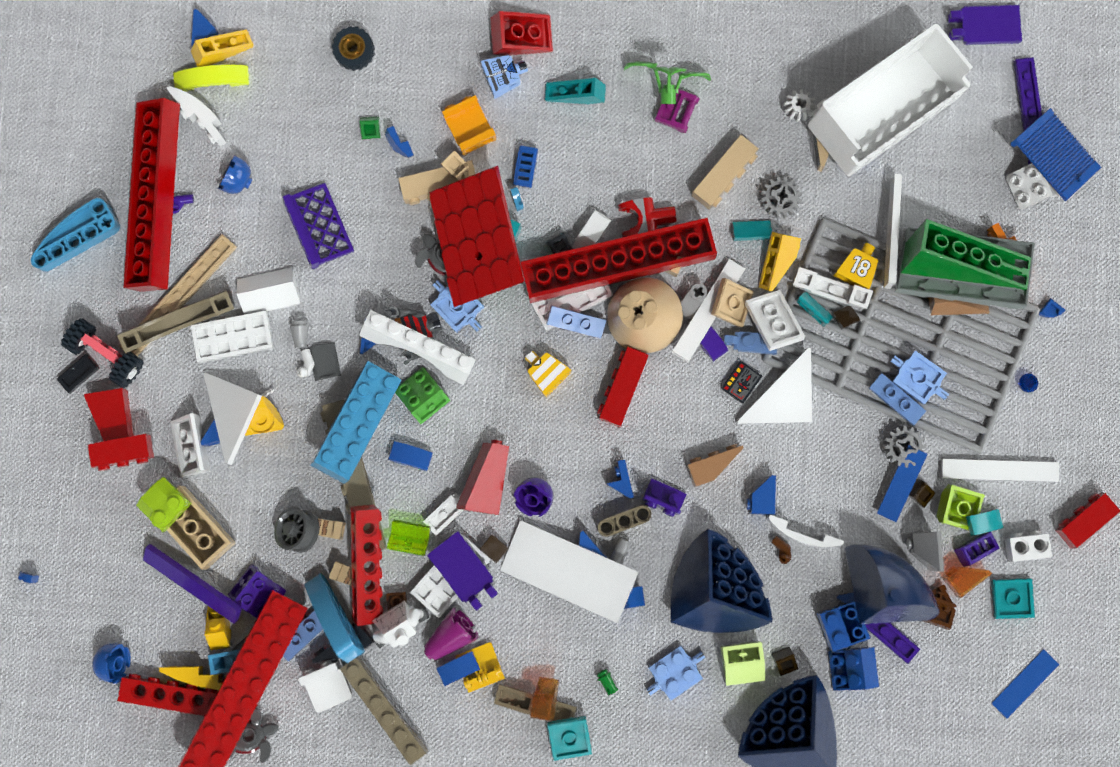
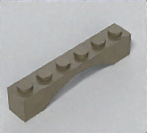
(175, 320)
(381, 708)

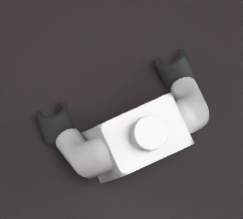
(398, 625)

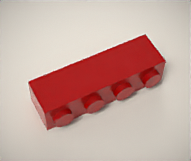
(623, 387)

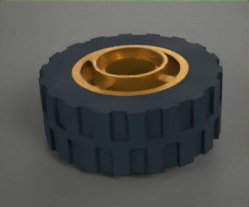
(345, 40)

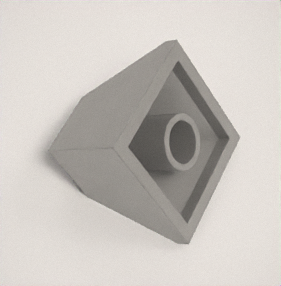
(927, 549)

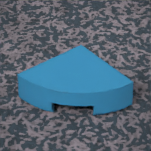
(516, 198)

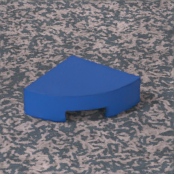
(1051, 309)
(27, 577)

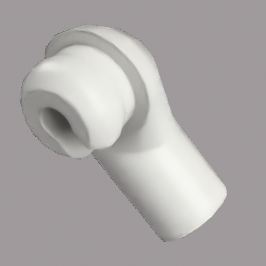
(308, 365)

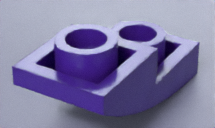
(713, 345)

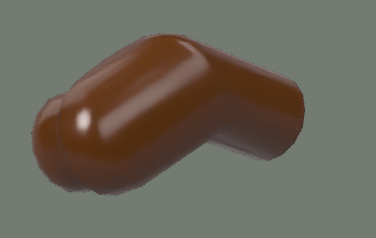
(784, 549)

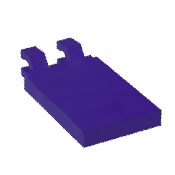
(987, 25)
(462, 569)

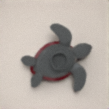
(432, 255)
(255, 737)

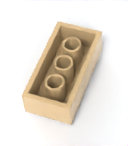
(200, 533)

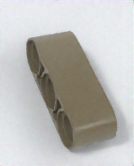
(631, 514)

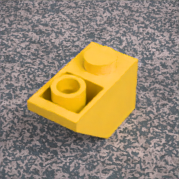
(217, 630)

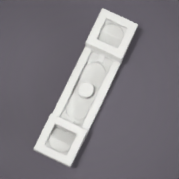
(832, 290)
(781, 524)

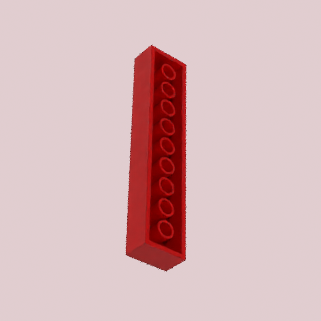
(151, 195)
(618, 260)
(244, 683)

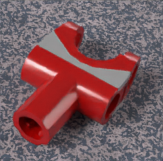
(647, 216)

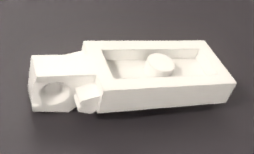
(443, 514)

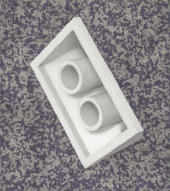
(268, 291)
(187, 439)

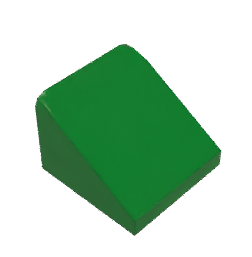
(370, 127)

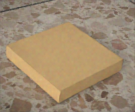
(731, 302)

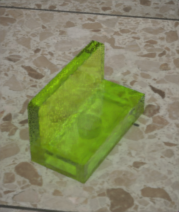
(409, 537)

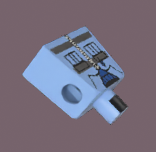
(502, 74)

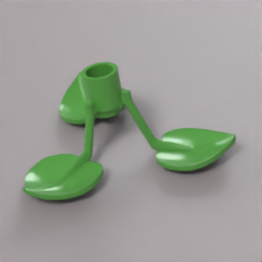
(668, 93)

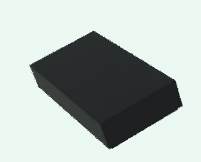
(77, 373)

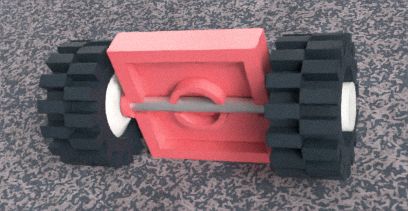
(83, 334)

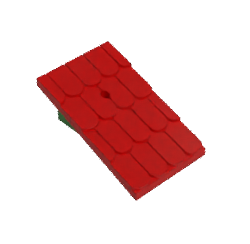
(476, 236)

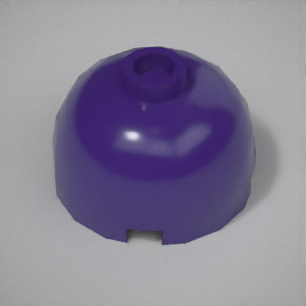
(534, 496)

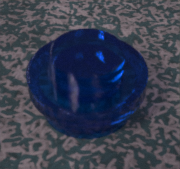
(1028, 383)

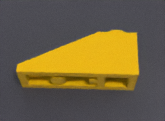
(220, 47)
(779, 257)

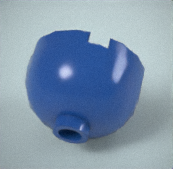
(236, 176)
(111, 662)

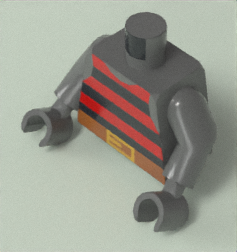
(416, 321)

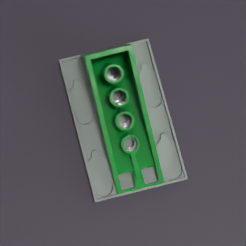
(964, 267)

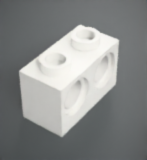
(1028, 550)

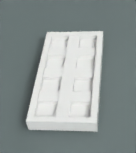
(576, 302)
(232, 337)
(435, 591)

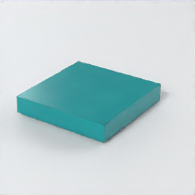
(1013, 598)
(569, 738)

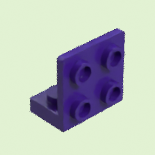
(664, 497)
(253, 590)

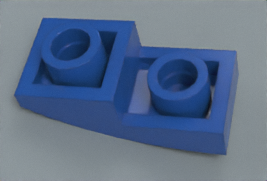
(410, 456)
(458, 668)

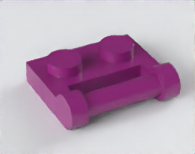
(668, 112)

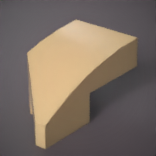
(456, 166)

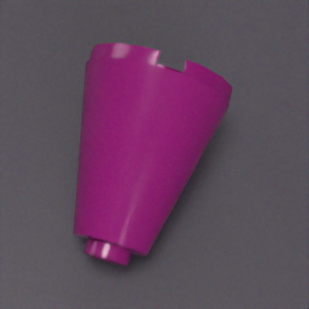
(450, 635)

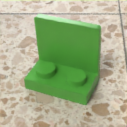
(422, 395)

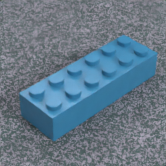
(356, 422)

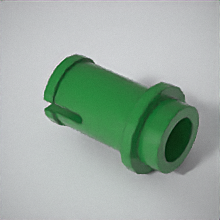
(607, 682)

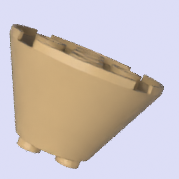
(660, 317)

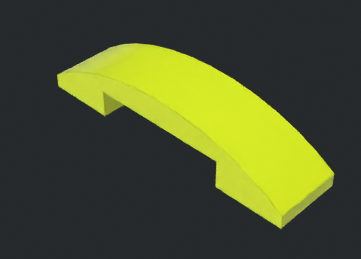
(211, 76)

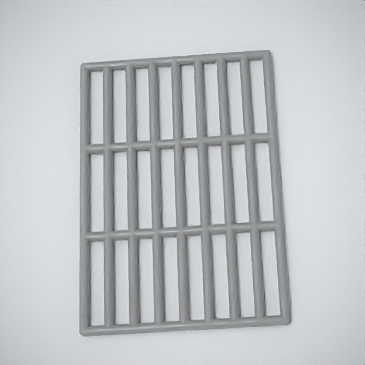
(936, 349)

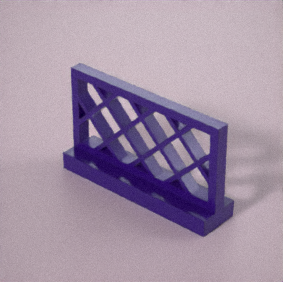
(303, 233)

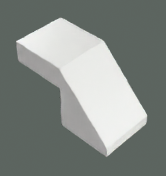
(592, 231)

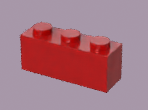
(121, 452)
(1087, 520)

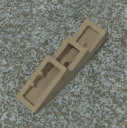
(522, 702)

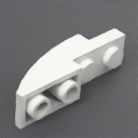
(198, 112)

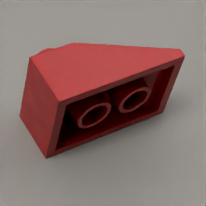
(520, 33)

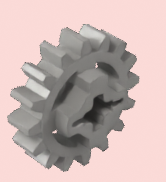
(774, 197)
(896, 443)

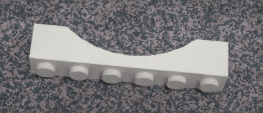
(389, 332)

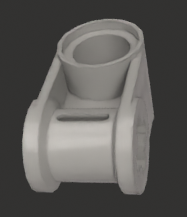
(690, 303)

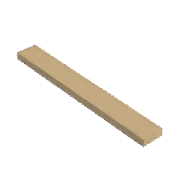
(191, 281)

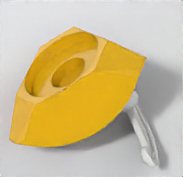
(265, 417)

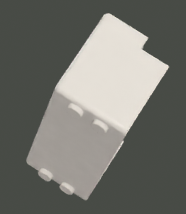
(891, 100)

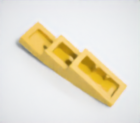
(193, 675)

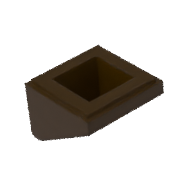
(846, 317)
(921, 493)
(494, 548)
(785, 661)

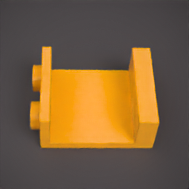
(468, 125)

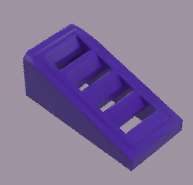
(966, 554)

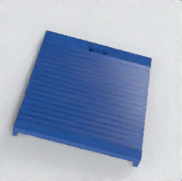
(1057, 154)

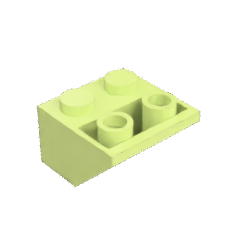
(743, 663)

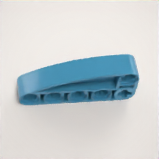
(74, 227)
(333, 619)

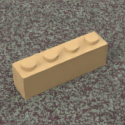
(725, 172)
(417, 186)

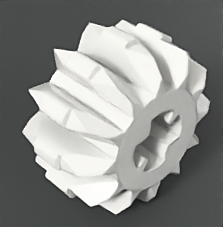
(797, 111)

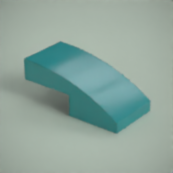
(984, 522)

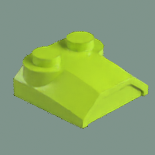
(163, 504)
(957, 504)

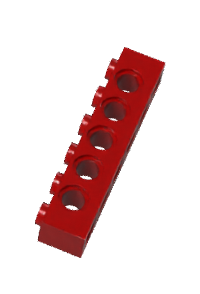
(359, 575)
(129, 694)

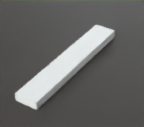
(892, 231)
(703, 319)
(999, 470)

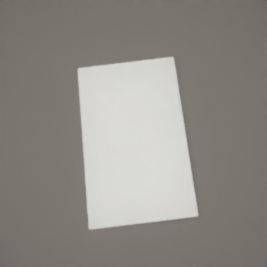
(569, 571)

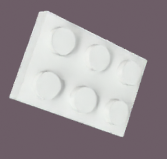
(774, 320)

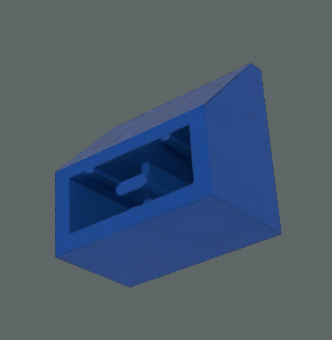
(842, 626)
(854, 669)

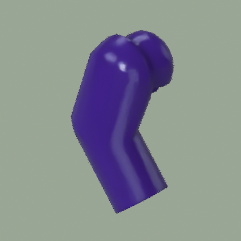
(180, 200)

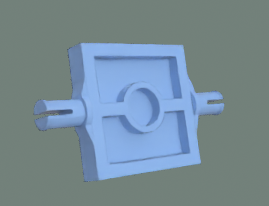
(457, 316)
(919, 377)
(675, 673)

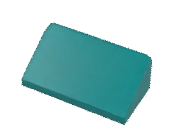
(752, 230)
(813, 308)

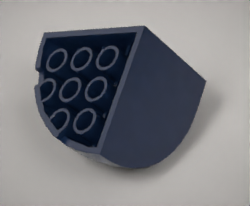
(888, 587)
(717, 589)
(792, 728)

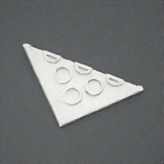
(787, 398)
(232, 411)

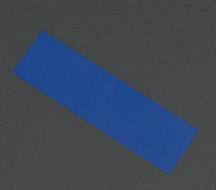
(901, 486)
(1025, 684)

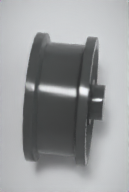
(296, 530)

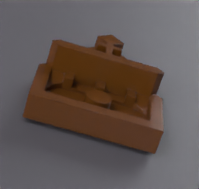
(946, 609)

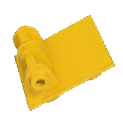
(489, 666)

